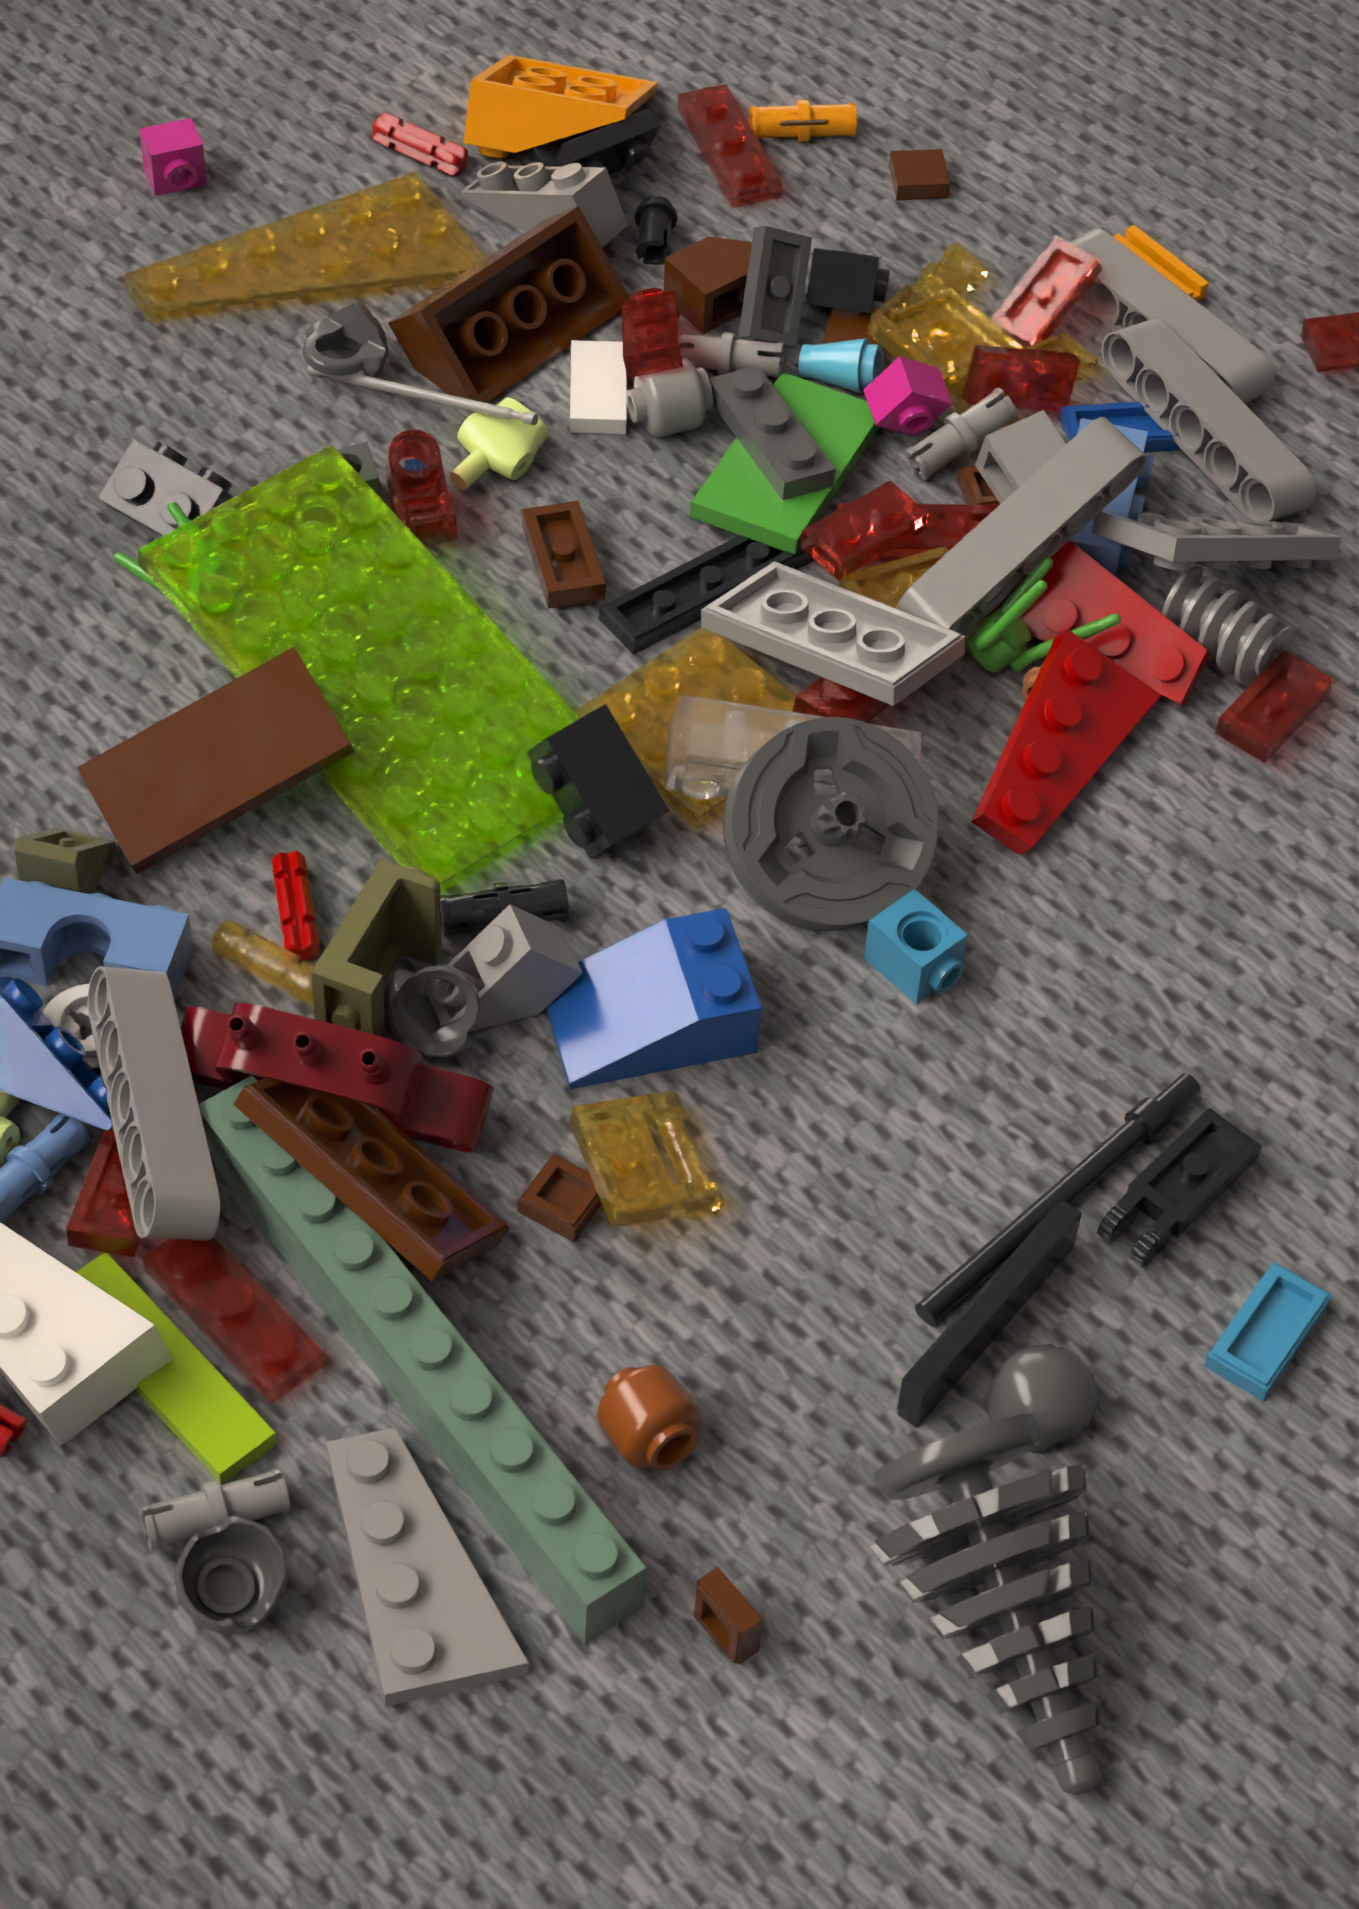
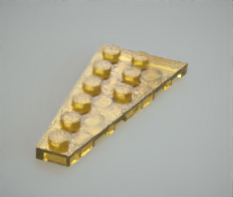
(322, 254)

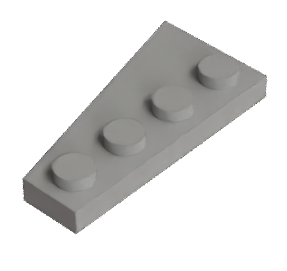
(1218, 542)
(417, 1587)

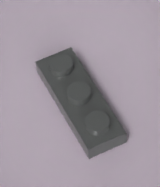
(771, 433)

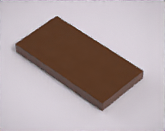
(215, 760)
(377, 1174)

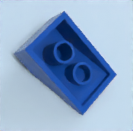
(658, 1003)

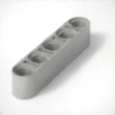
(1135, 292)
(1210, 420)
(1026, 529)
(153, 1105)

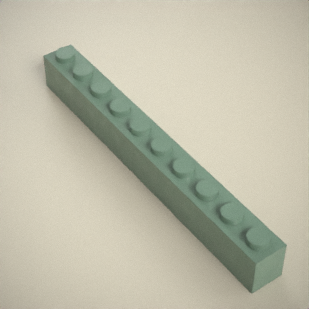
(432, 1376)

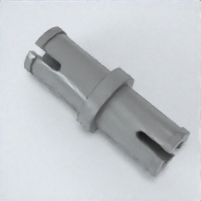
(732, 354)
(961, 433)
(212, 1505)

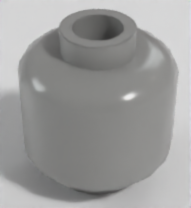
(671, 400)

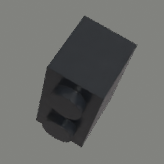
(596, 781)

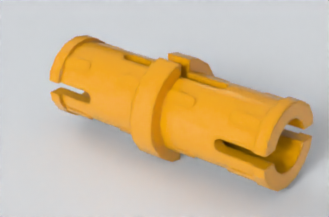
(839, 121)

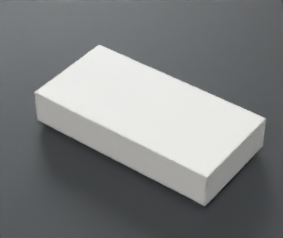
(597, 387)

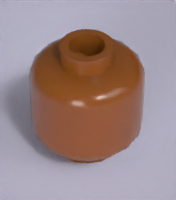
(649, 1417)

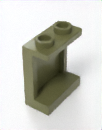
(389, 919)

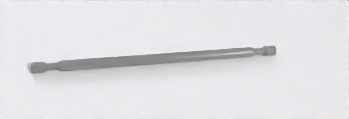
(431, 396)

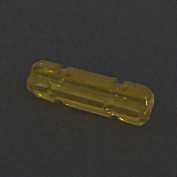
(264, 959)

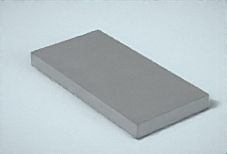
(833, 632)

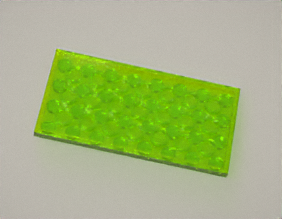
(394, 645)

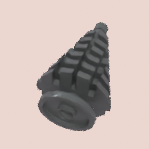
(998, 1558)

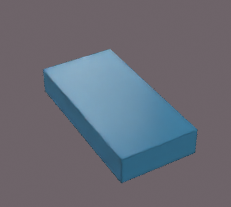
(1268, 1331)

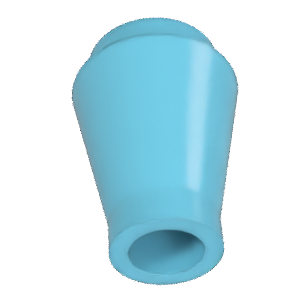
(842, 363)

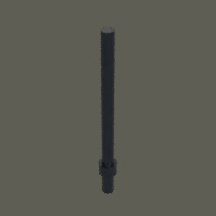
(1142, 1124)

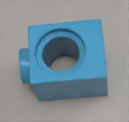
(916, 947)

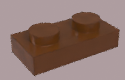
(563, 554)

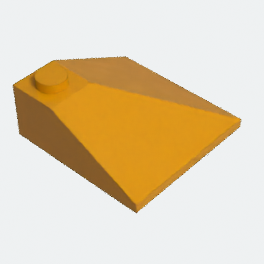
(539, 101)

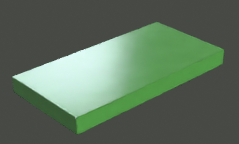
(742, 498)

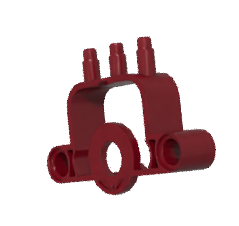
(337, 1061)

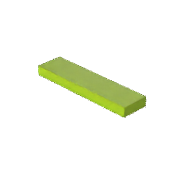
(189, 1389)

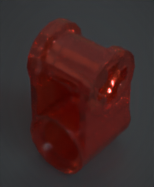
(421, 496)

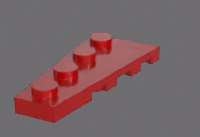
(1141, 643)
(1060, 740)

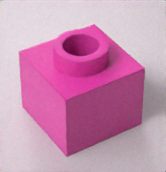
(173, 156)
(907, 396)

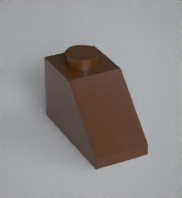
(709, 280)

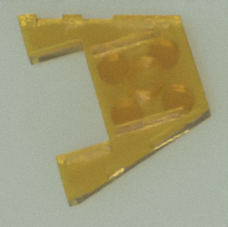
(941, 327)

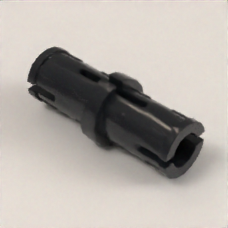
(478, 909)

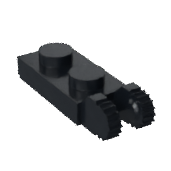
(1181, 1183)

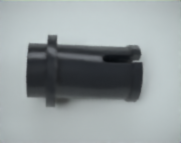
(655, 221)

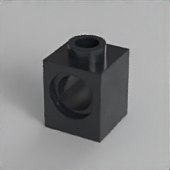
(846, 280)

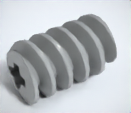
(1226, 633)

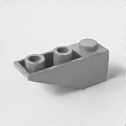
(537, 192)

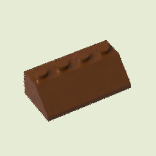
(512, 310)

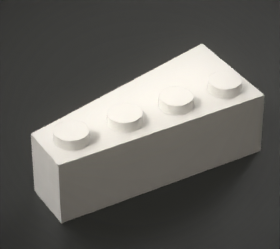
(67, 1341)

